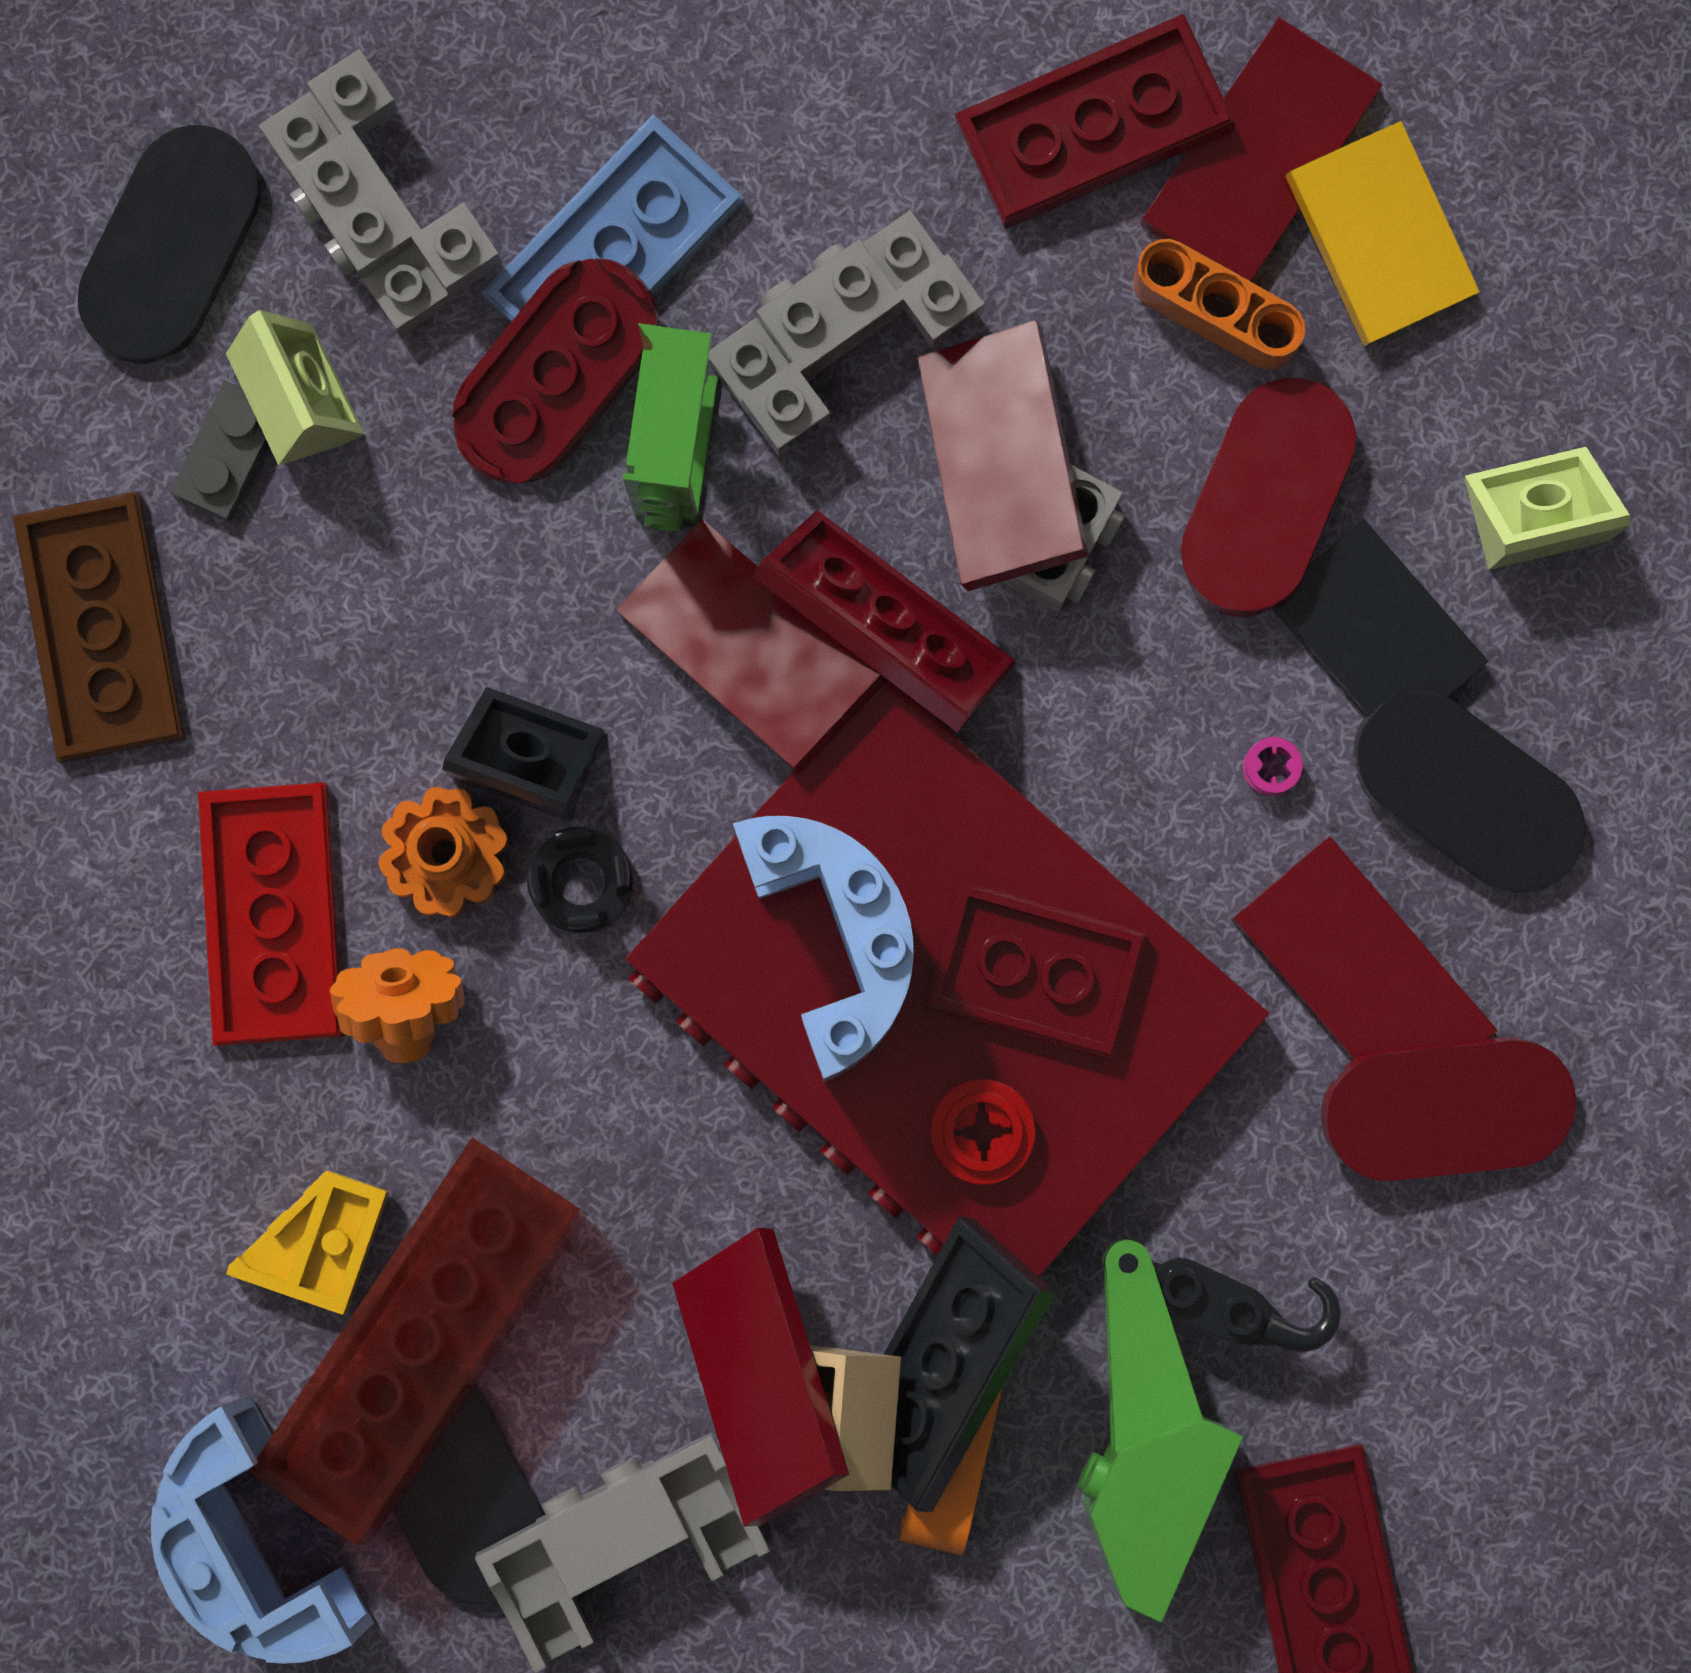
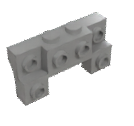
(372, 230)
(832, 312)
(608, 1532)

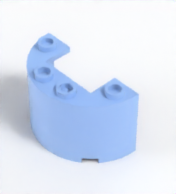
(868, 915)
(216, 1566)

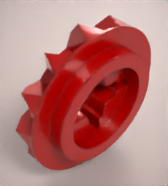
(1004, 1108)

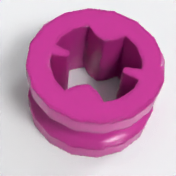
(1291, 768)

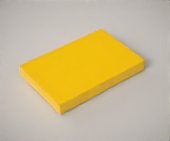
(1382, 233)

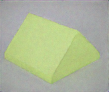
(291, 387)
(1544, 507)

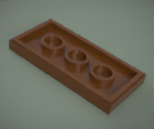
(98, 627)

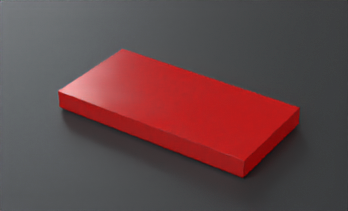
(269, 913)

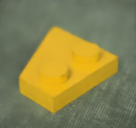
(317, 1243)

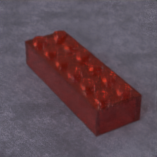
(418, 1343)

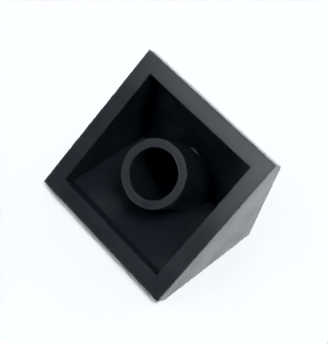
(524, 753)

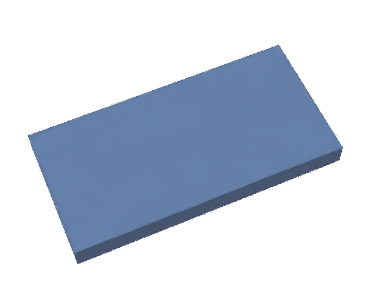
(640, 209)

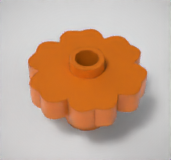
(416, 833)
(398, 1001)

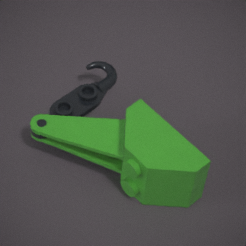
(1163, 1455)

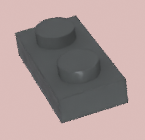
(222, 455)

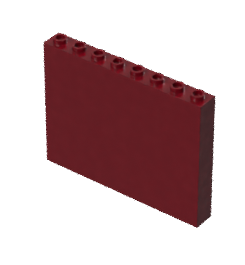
(933, 820)

